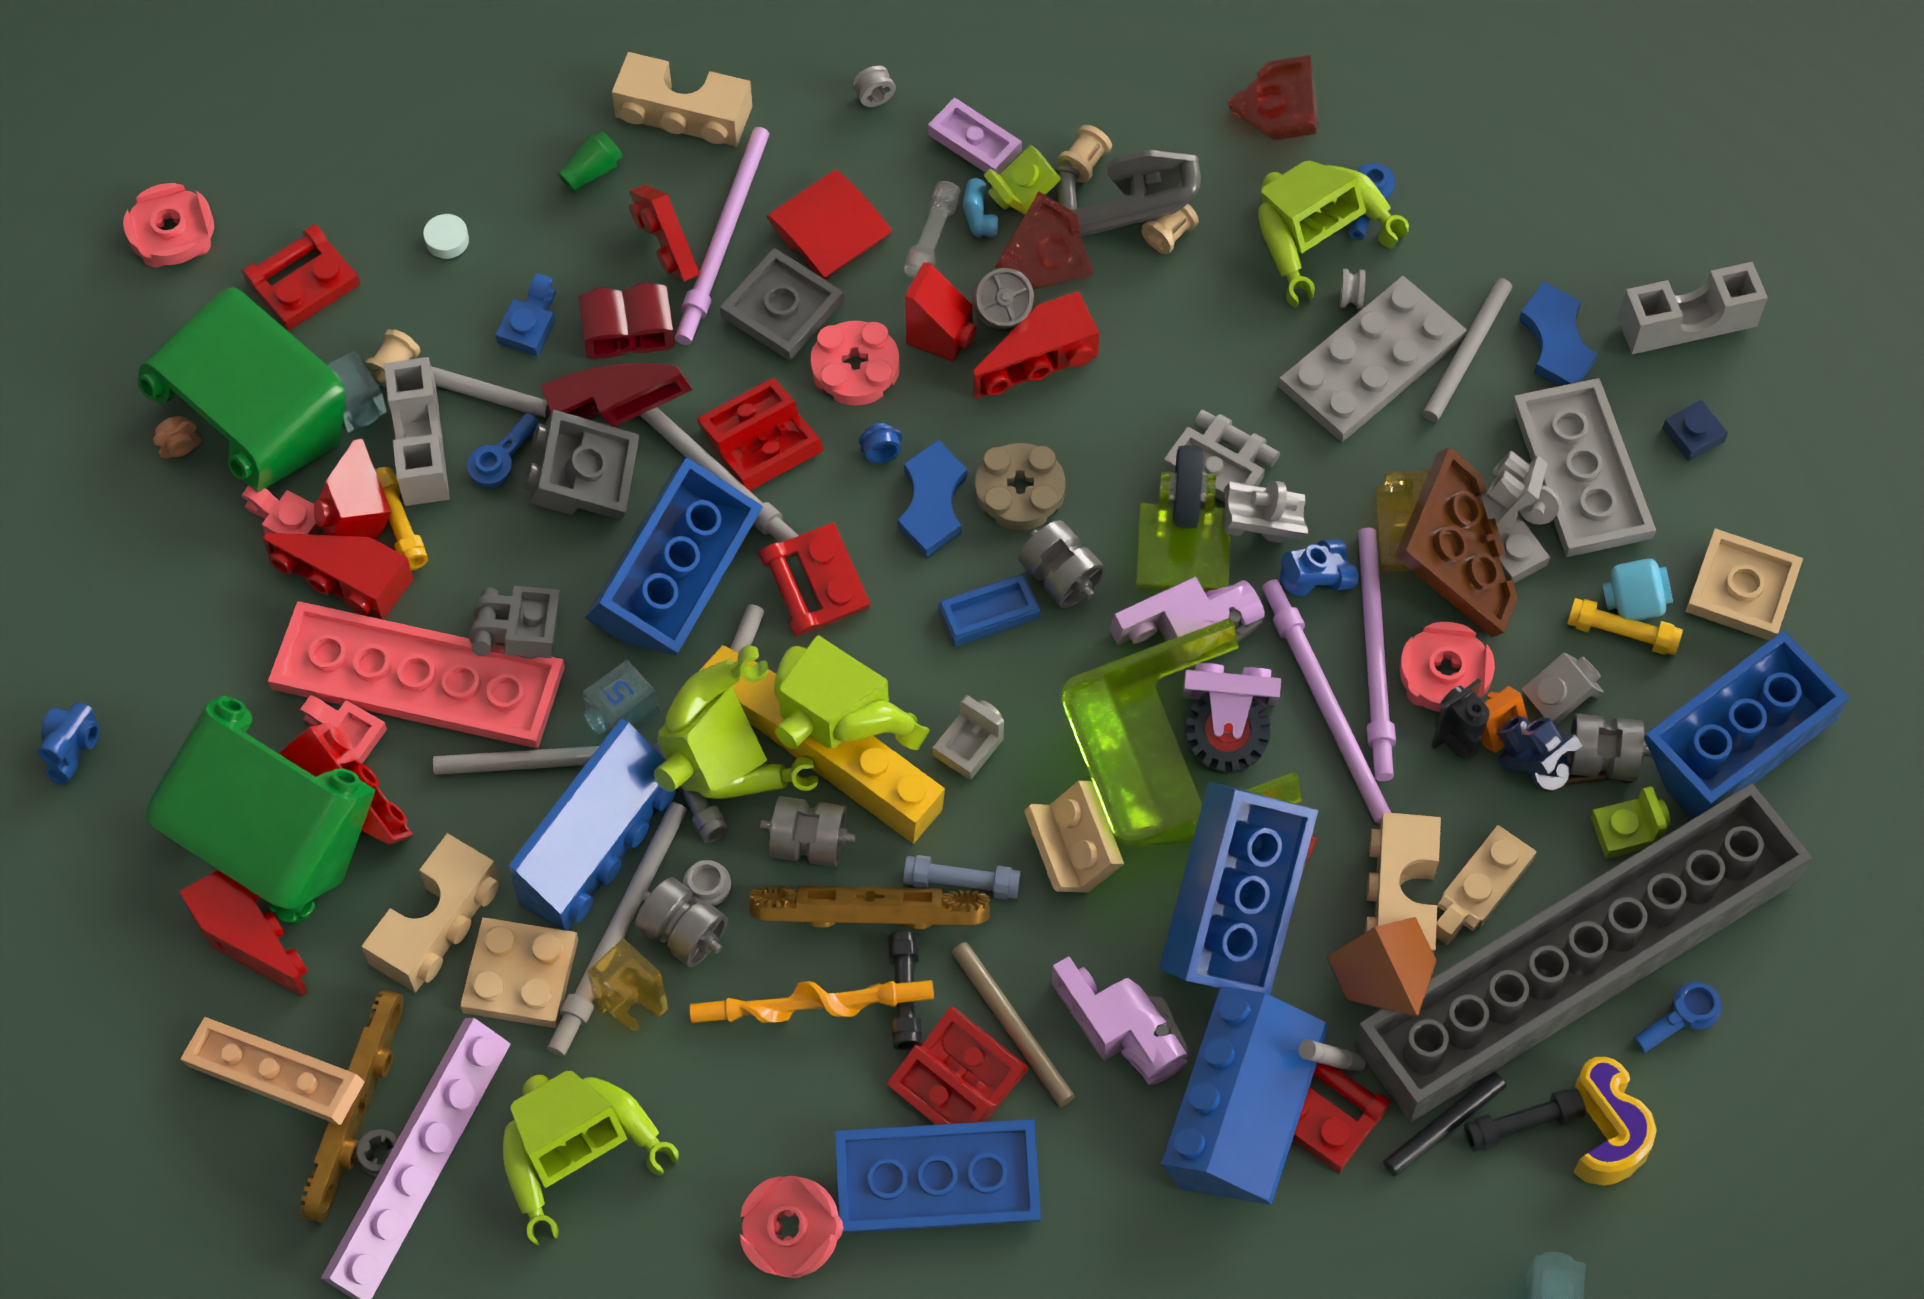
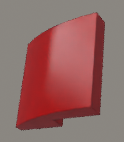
(829, 224)
(760, 434)
(957, 1073)

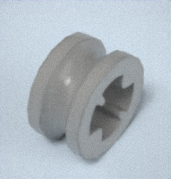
(874, 86)
(1352, 288)

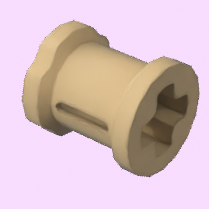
(1086, 151)
(1165, 230)
(396, 347)

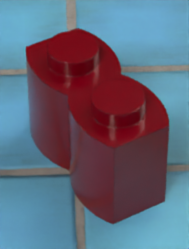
(626, 320)

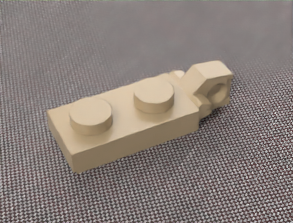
(1483, 883)

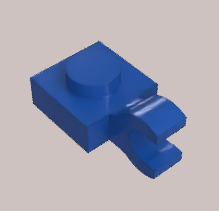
(529, 323)

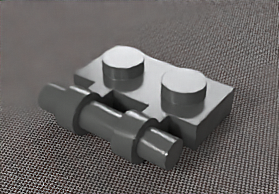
(529, 626)

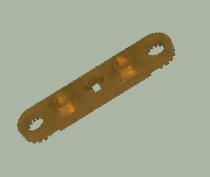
(835, 904)
(340, 1142)

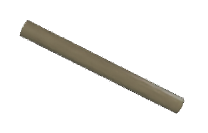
(1013, 1024)

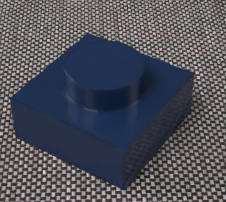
(1694, 430)

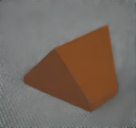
(1386, 967)

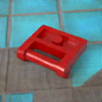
(306, 288)
(827, 572)
(1330, 1131)

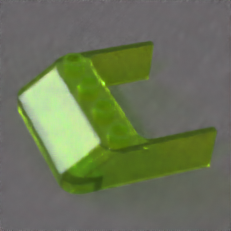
(1134, 748)

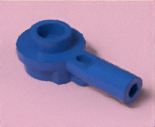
(1385, 182)
(492, 464)
(1693, 1007)

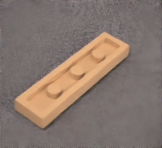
(272, 1070)

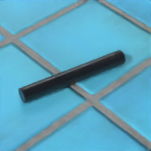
(1444, 1124)

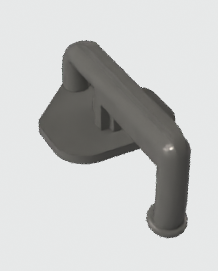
(1147, 178)

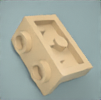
(1075, 839)

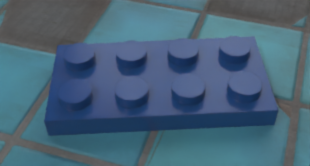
(937, 1176)

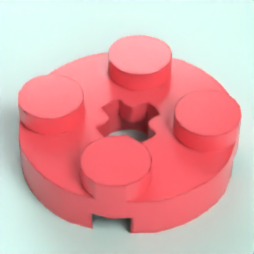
(175, 245)
(849, 340)
(1427, 649)
(817, 1232)

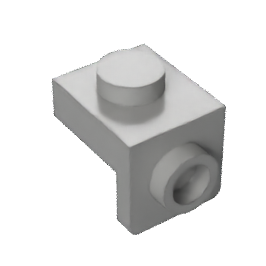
(1563, 687)
(971, 737)

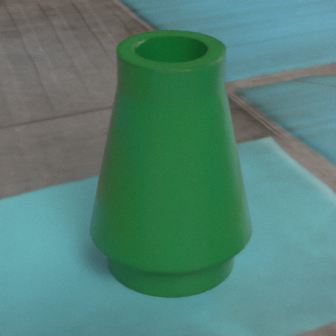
(591, 160)

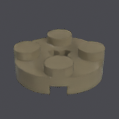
(1023, 462)

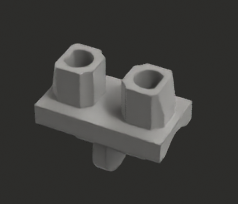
(1520, 488)
(1264, 511)

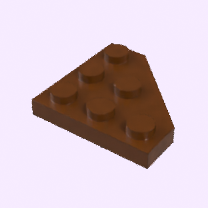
(1457, 545)

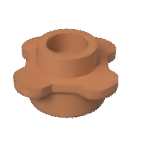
(176, 437)

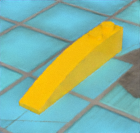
(859, 768)

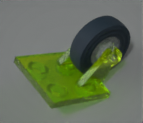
(1183, 538)

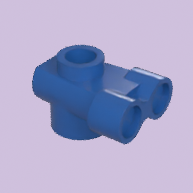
(1318, 565)
(65, 739)

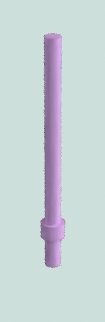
(698, 300)
(1291, 626)
(1380, 731)

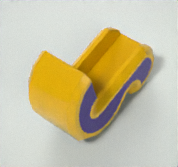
(1619, 1117)

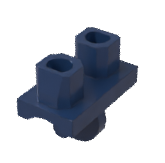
(1537, 750)

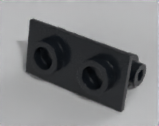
(1462, 720)

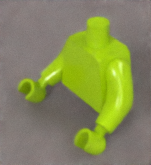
(1312, 205)
(837, 700)
(712, 742)
(566, 1126)

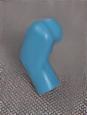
(973, 207)

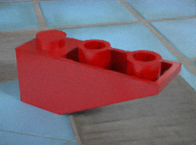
(1045, 341)
(351, 567)
(328, 748)
(239, 930)

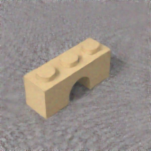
(711, 113)
(1404, 850)
(414, 948)

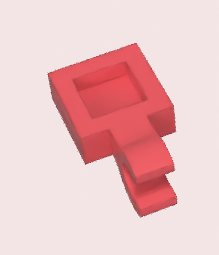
(287, 515)
(358, 725)

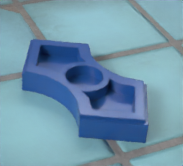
(1552, 320)
(934, 479)

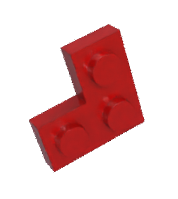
(655, 213)

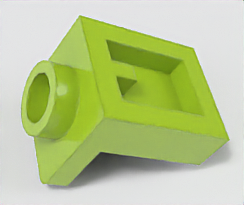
(1022, 180)
(1631, 824)

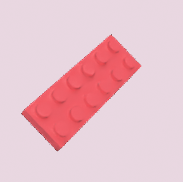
(415, 675)

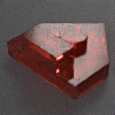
(1280, 99)
(1047, 245)

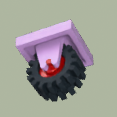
(1229, 721)

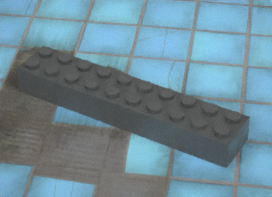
(1583, 951)

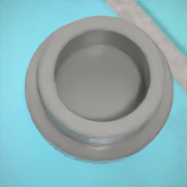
(708, 882)

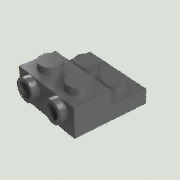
(581, 466)

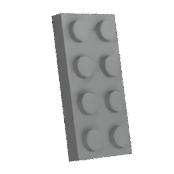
(1372, 358)
(1585, 467)

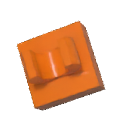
(1502, 708)

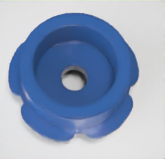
(880, 443)

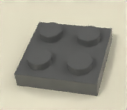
(782, 304)

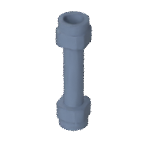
(1003, 882)

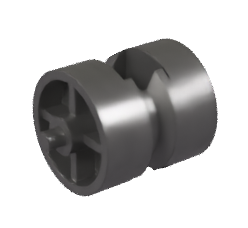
(1002, 298)
(1057, 558)
(1606, 746)
(807, 831)
(674, 917)

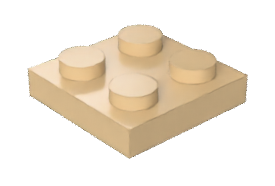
(1744, 585)
(519, 972)

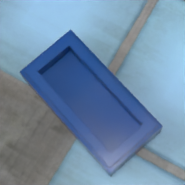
(989, 610)

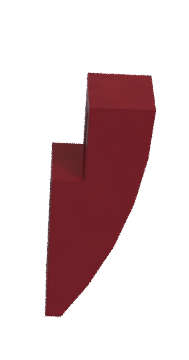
(616, 390)

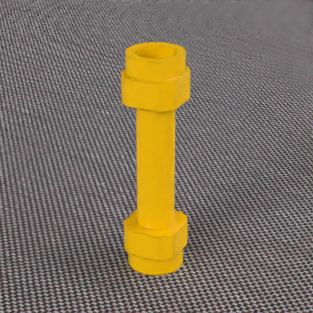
(407, 543)
(1664, 638)

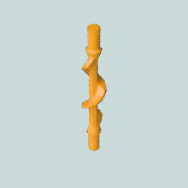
(811, 996)

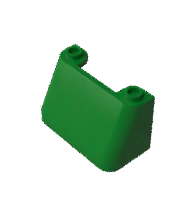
(252, 386)
(258, 811)

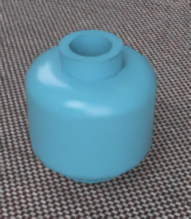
(1638, 590)

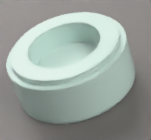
(446, 236)

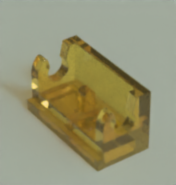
(1394, 510)
(624, 980)

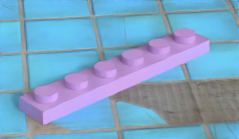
(416, 1160)

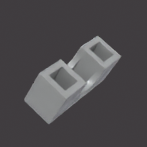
(1724, 304)
(417, 431)

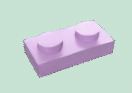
(974, 137)

